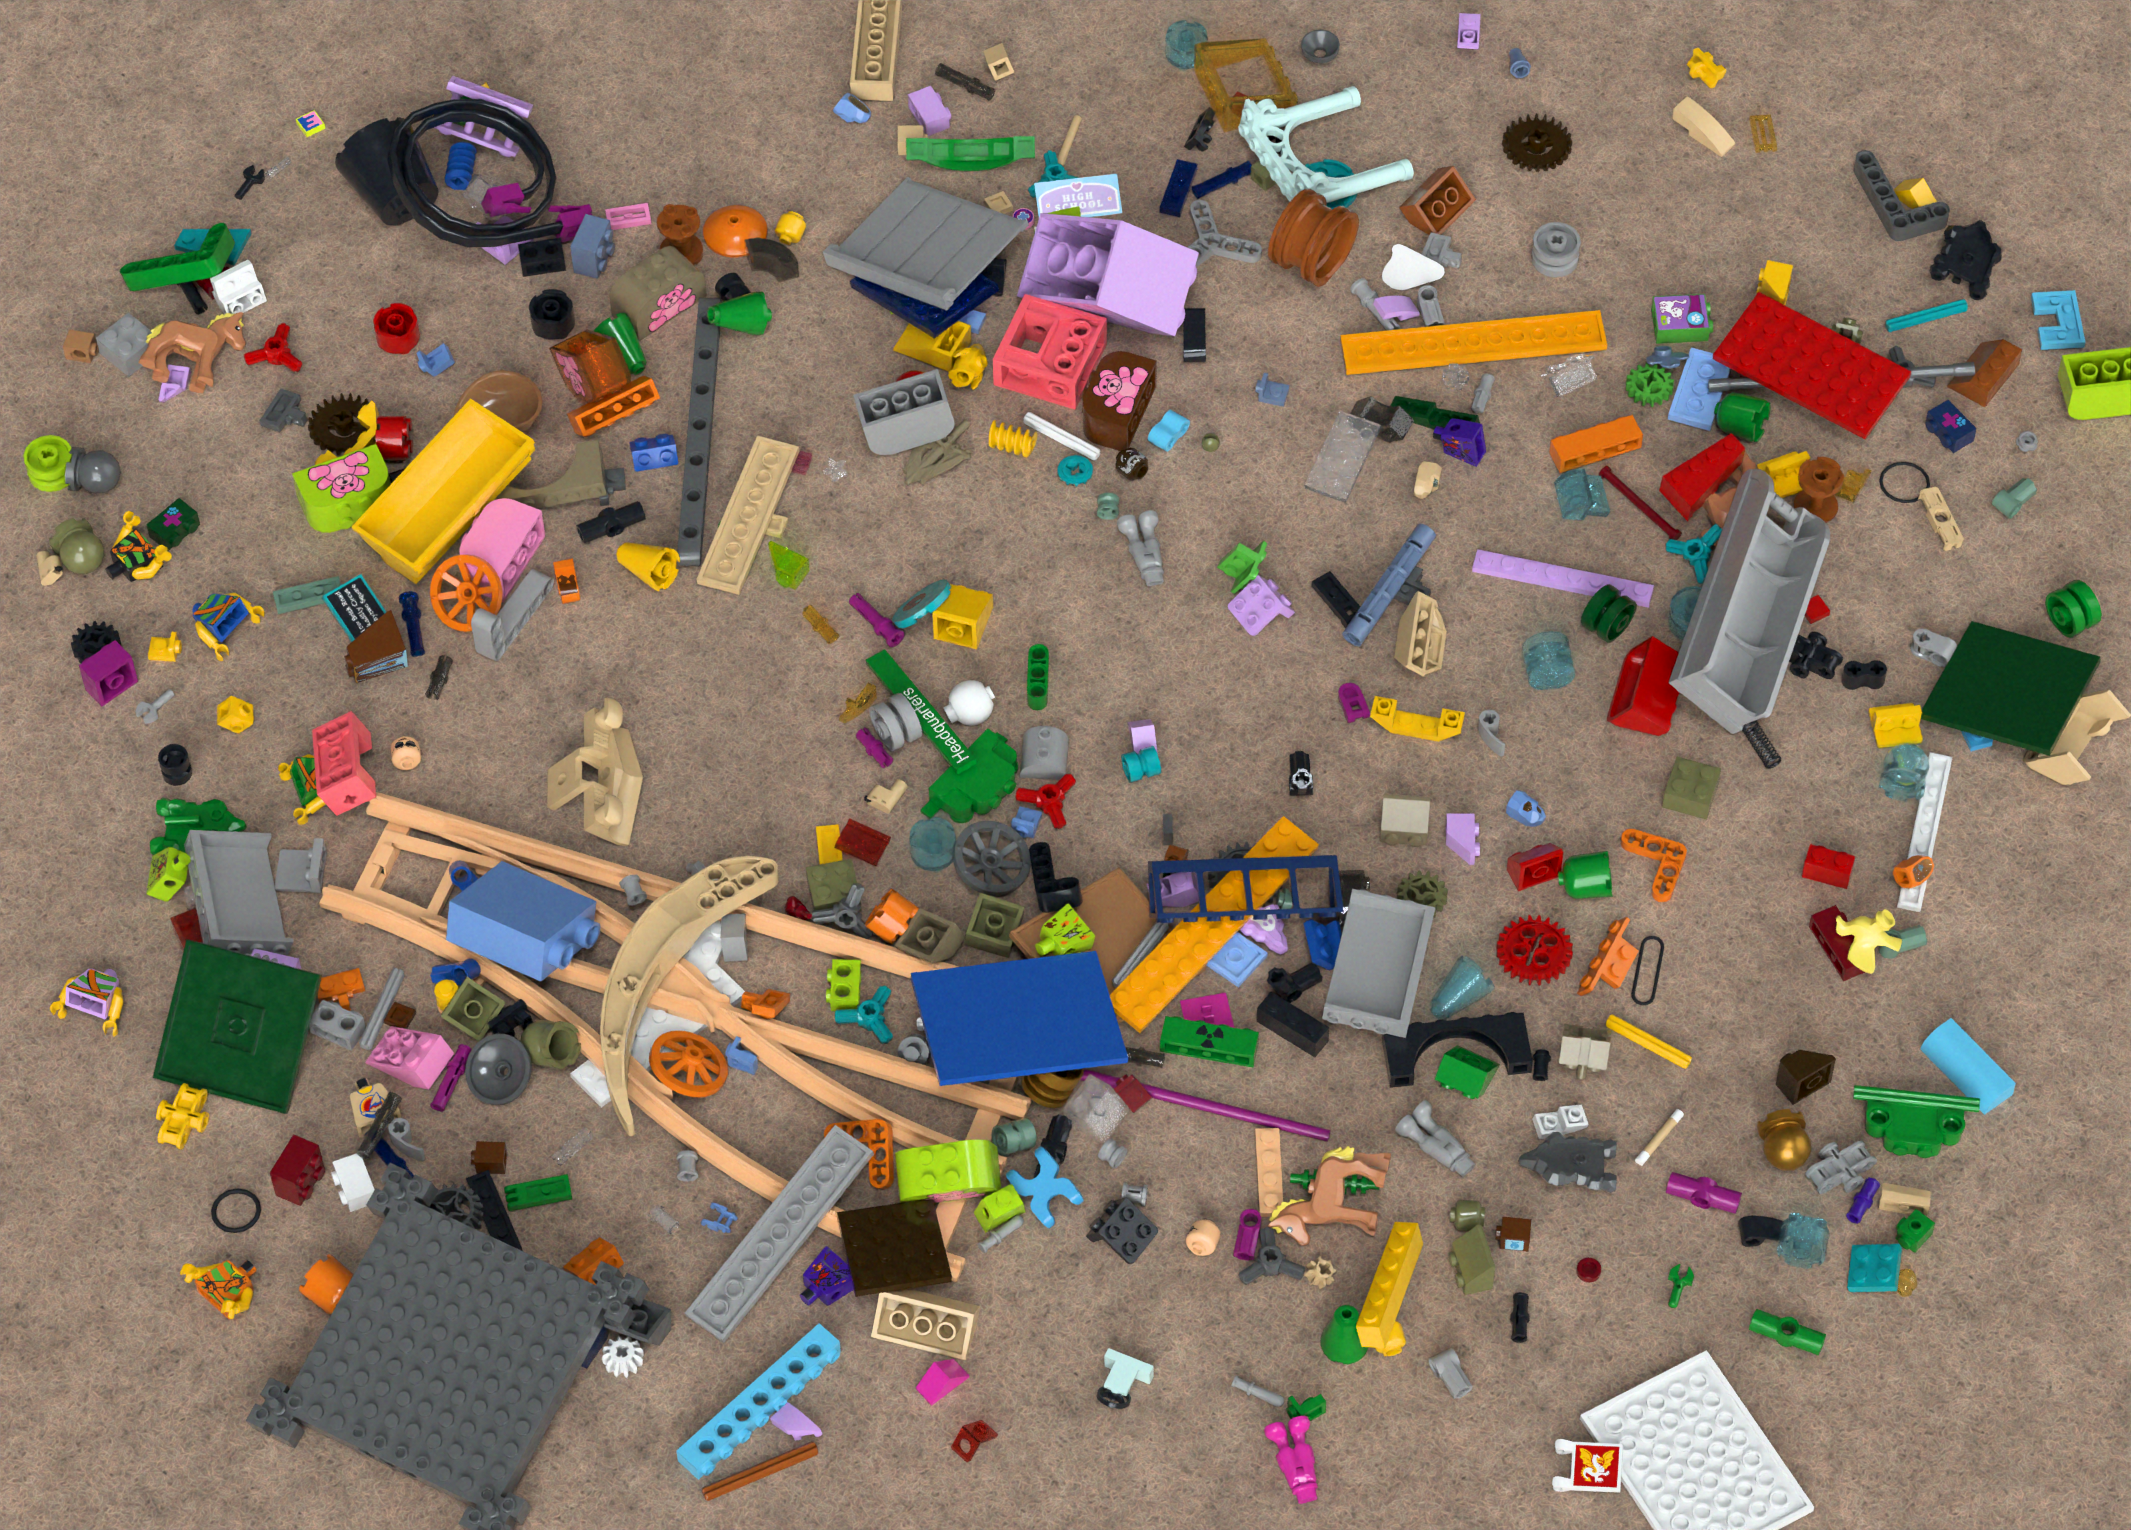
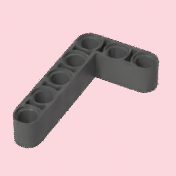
(1897, 222)

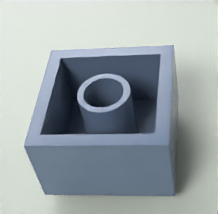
(592, 246)

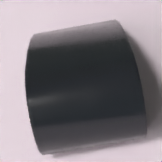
(1757, 1229)

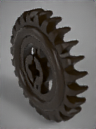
(1540, 136)
(336, 417)

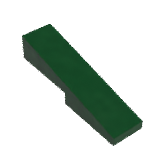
(1428, 415)

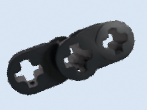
(1813, 657)

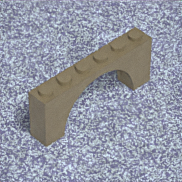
(582, 481)

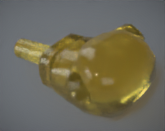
(1907, 1282)

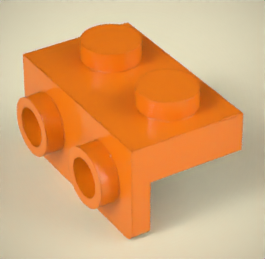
(587, 1261)

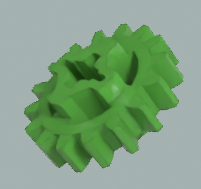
(1649, 384)

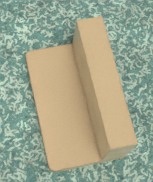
(1904, 1199)

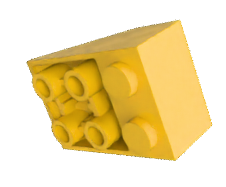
(936, 350)

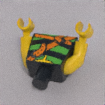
(134, 554)

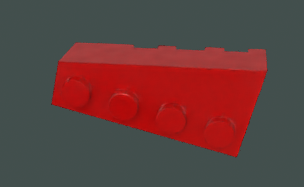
(1701, 475)

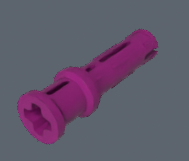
(882, 625)

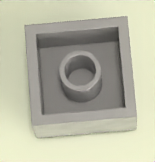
(124, 343)

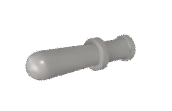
(996, 1237)
(1251, 1388)

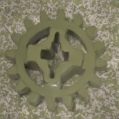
(1423, 890)

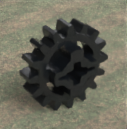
(92, 639)

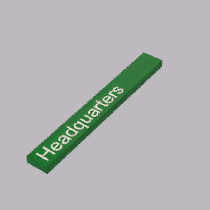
(931, 722)

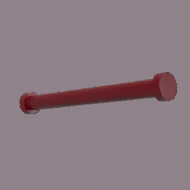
(1606, 473)

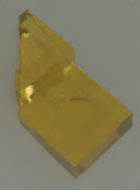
(1853, 484)
(858, 706)

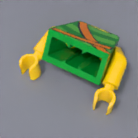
(304, 779)

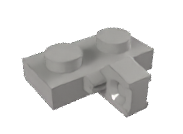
(1438, 250)

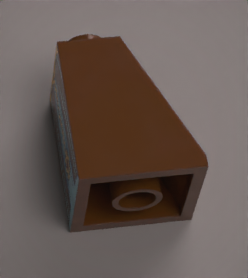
(376, 650)

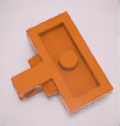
(341, 987)
(765, 1005)

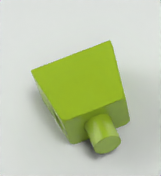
(1000, 1206)

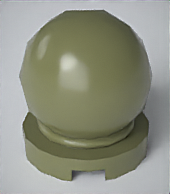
(77, 546)
(551, 1043)

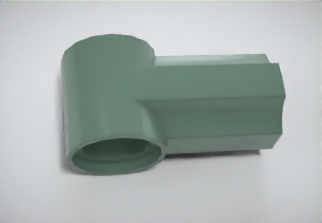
(2011, 501)
(1911, 939)

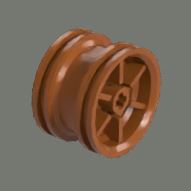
(1313, 237)

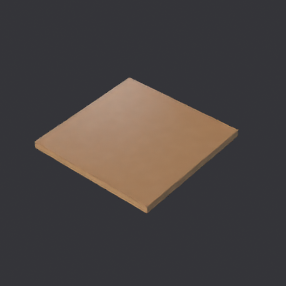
(1116, 916)

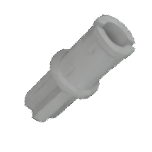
(1482, 393)

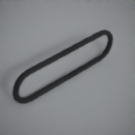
(1638, 968)

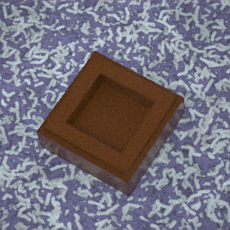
(399, 1016)

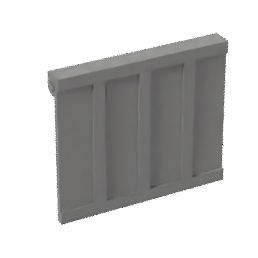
(925, 243)

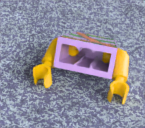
(94, 994)

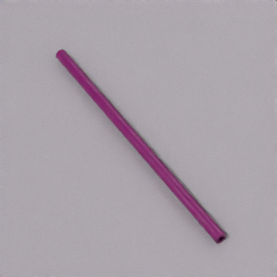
(1223, 1109)

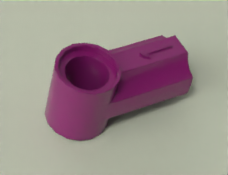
(1247, 1235)

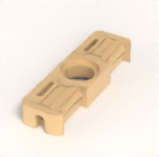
(1936, 506)

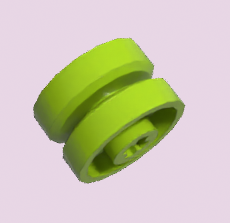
(46, 462)

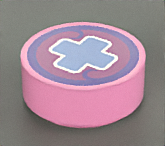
(1026, 214)

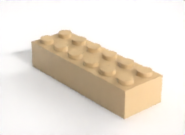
(876, 49)

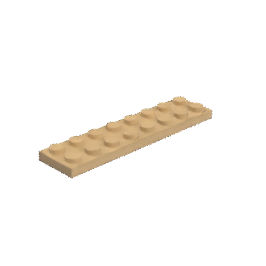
(748, 515)

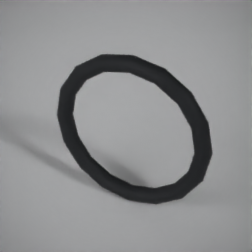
(239, 1229)

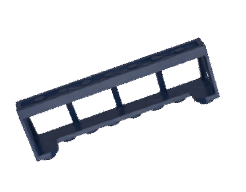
(1244, 865)

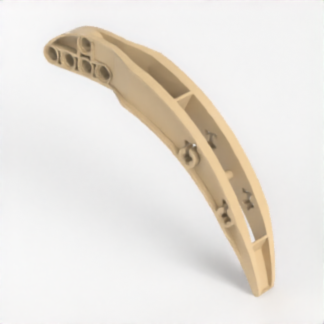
(656, 945)

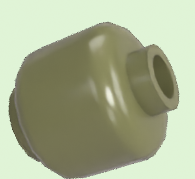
(1467, 1214)

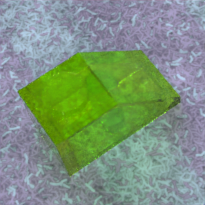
(787, 565)

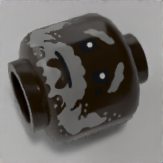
(1131, 464)

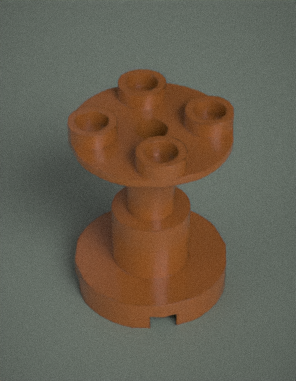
(678, 226)
(1820, 483)

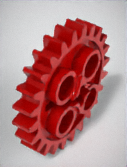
(1555, 957)

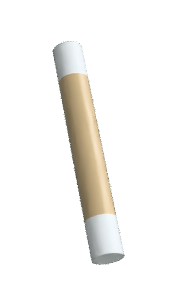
(1659, 1137)

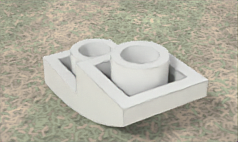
(1565, 1120)

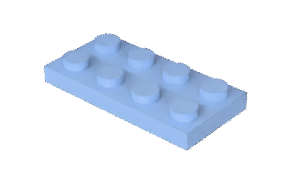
(1692, 400)

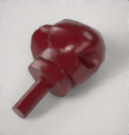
(796, 908)

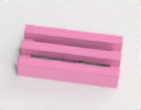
(628, 219)

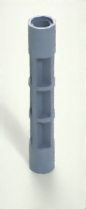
(1389, 585)

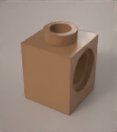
(80, 346)

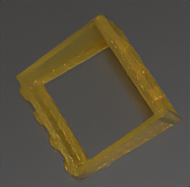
(1217, 54)

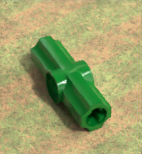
(1801, 1336)

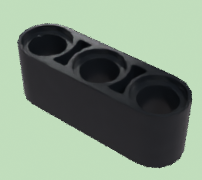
(1194, 335)

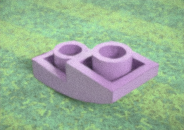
(1396, 306)

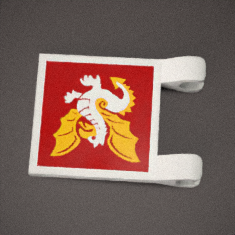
(1592, 1468)

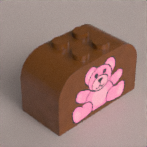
(1117, 398)

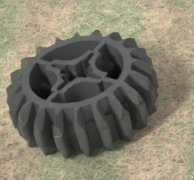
(450, 1200)

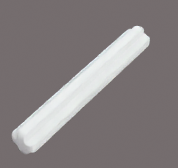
(1061, 436)

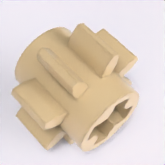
(1320, 1272)

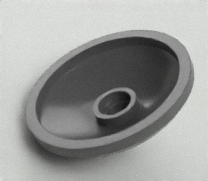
(487, 1065)

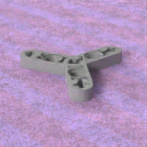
(1211, 234)

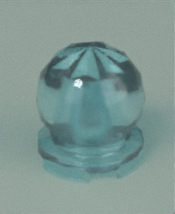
(1905, 772)

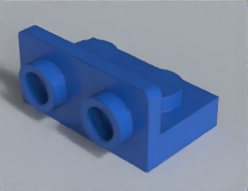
(1323, 942)

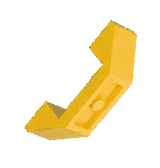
(367, 417)
(1415, 725)

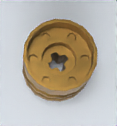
(1051, 1088)

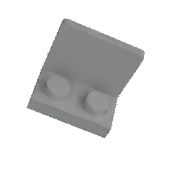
(301, 869)

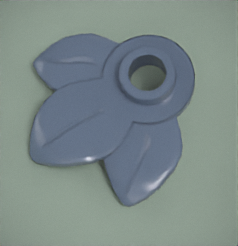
(1665, 357)

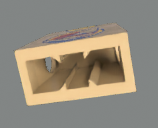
(365, 1104)

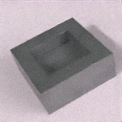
(1167, 829)

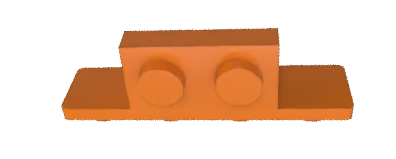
(1611, 961)

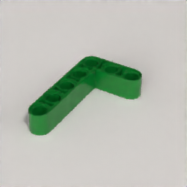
(182, 267)

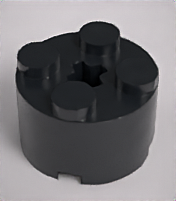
(552, 314)

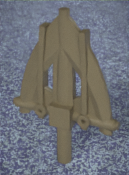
(924, 469)

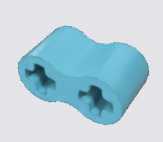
(1168, 430)

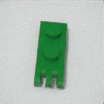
(538, 1192)

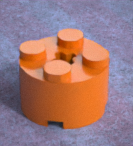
(890, 916)

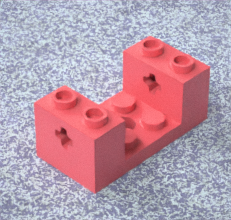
(338, 772)

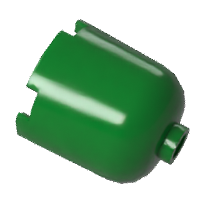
(1742, 415)
(1587, 876)

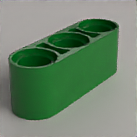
(1038, 668)

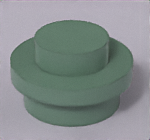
(1284, 899)

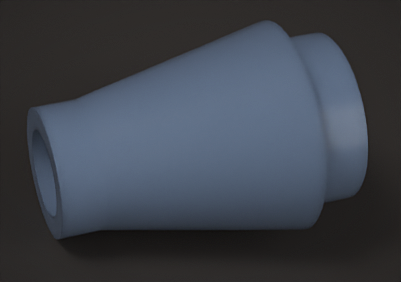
(1518, 64)

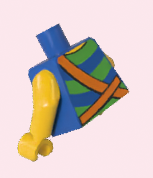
(220, 616)

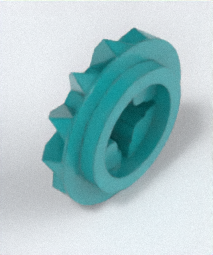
(1072, 463)

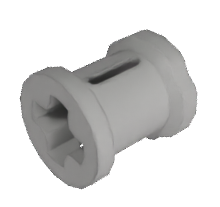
(633, 890)
(687, 1165)
(1135, 1194)

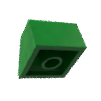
(1466, 1072)

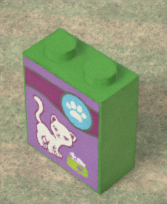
(1681, 318)

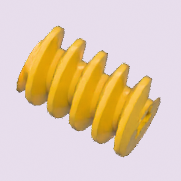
(1012, 440)

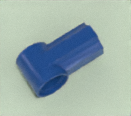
(464, 881)
(456, 971)

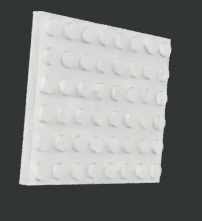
(1697, 1454)

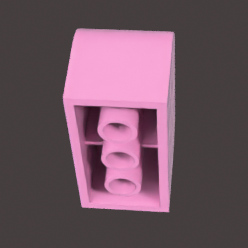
(506, 538)

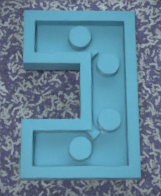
(2069, 330)

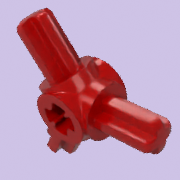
(275, 351)
(1049, 798)

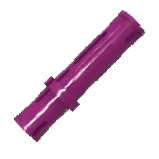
(455, 1070)

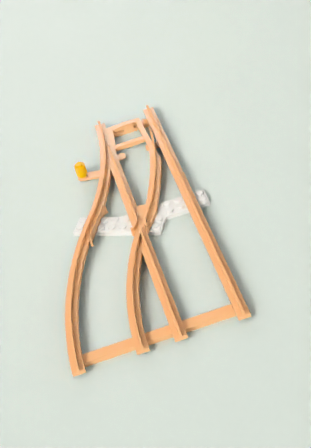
(688, 998)

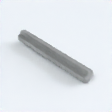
(1141, 952)
(381, 1009)

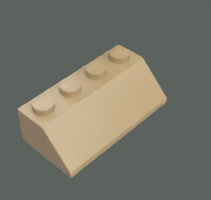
(926, 1322)

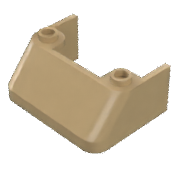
(2090, 718)

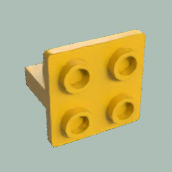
(1785, 472)
(1896, 724)

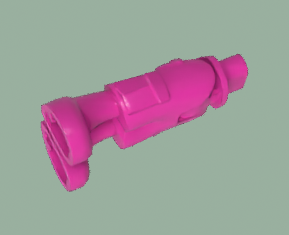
(1297, 1462)

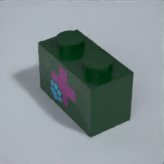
(173, 524)

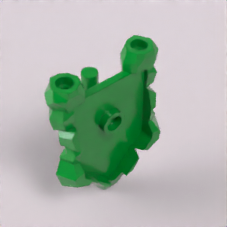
(187, 816)

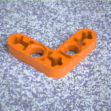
(1667, 860)
(870, 1136)

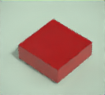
(1816, 609)

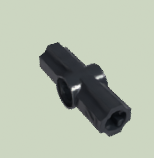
(611, 522)
(1056, 1139)

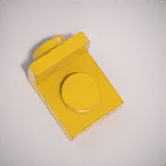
(165, 648)

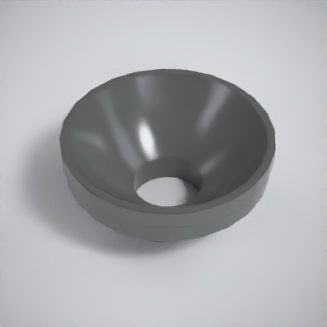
(1320, 40)

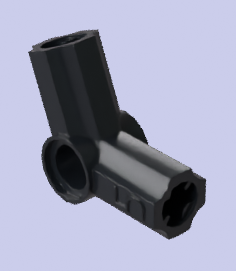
(1300, 778)
(1292, 985)

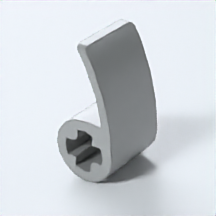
(1488, 729)
(401, 1138)

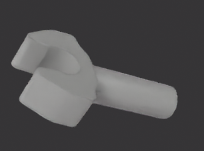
(153, 707)

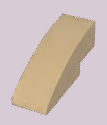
(1702, 126)

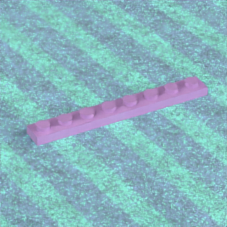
(1557, 576)

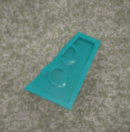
(192, 239)

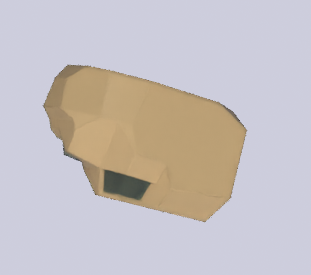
(1427, 479)

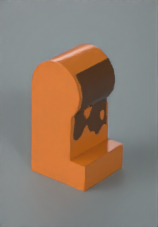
(566, 580)

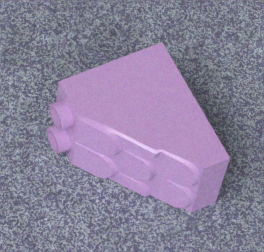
(1110, 271)

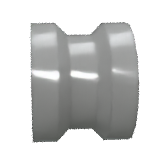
(1112, 1153)

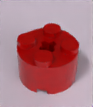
(396, 328)
(393, 437)

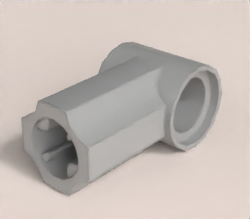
(1430, 308)
(1448, 1368)

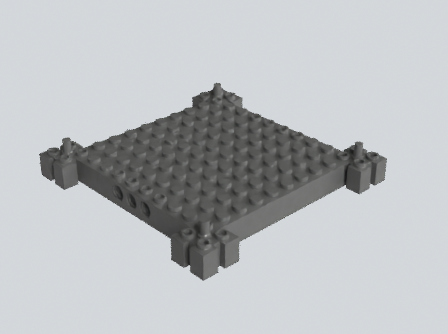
(447, 1354)

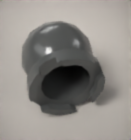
(93, 471)

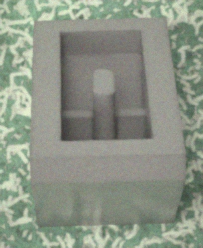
(734, 937)

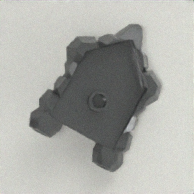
(1573, 1160)

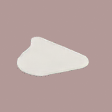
(1410, 269)

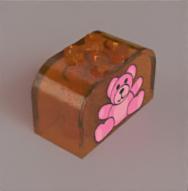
(591, 365)

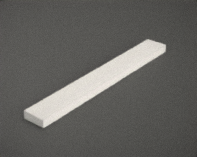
(1926, 824)

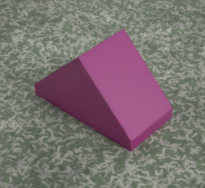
(940, 1380)

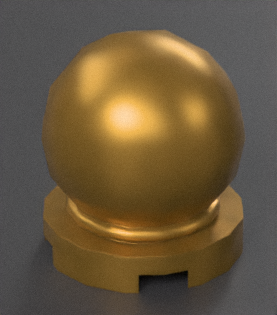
(1785, 1139)

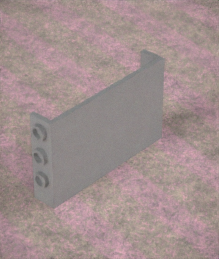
(235, 891)
(1378, 963)

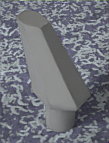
(695, 868)

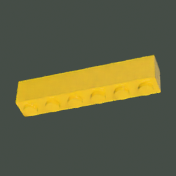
(1389, 1285)

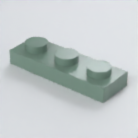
(304, 595)

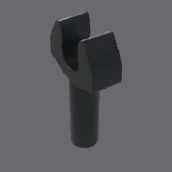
(250, 180)

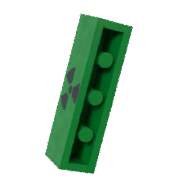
(1209, 1041)

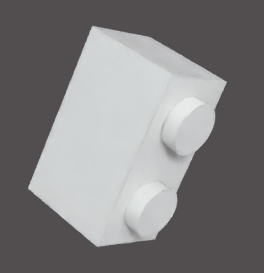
(353, 1180)

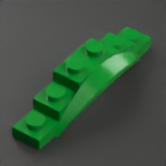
(970, 153)

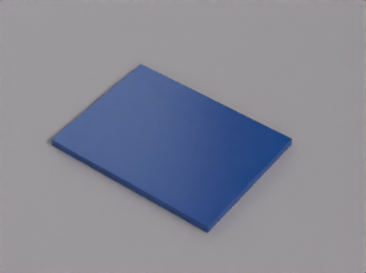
(1018, 1018)

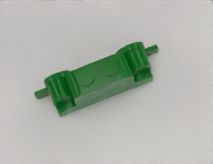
(978, 787)
(1914, 1120)

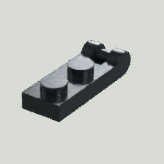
(1336, 597)

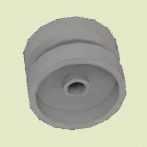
(1555, 249)
(895, 722)

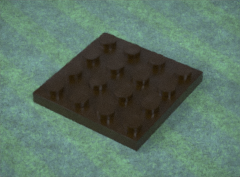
(894, 1247)

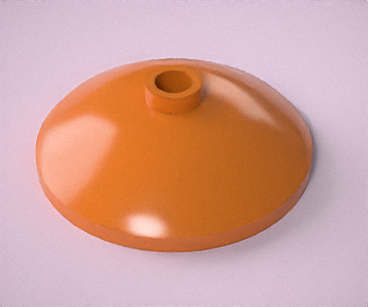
(728, 237)

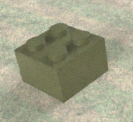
(1691, 787)
(830, 883)
(992, 924)

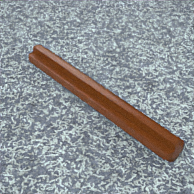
(759, 1471)

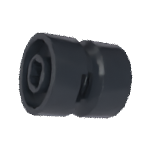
(731, 286)
(175, 764)

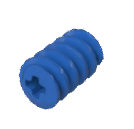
(460, 165)

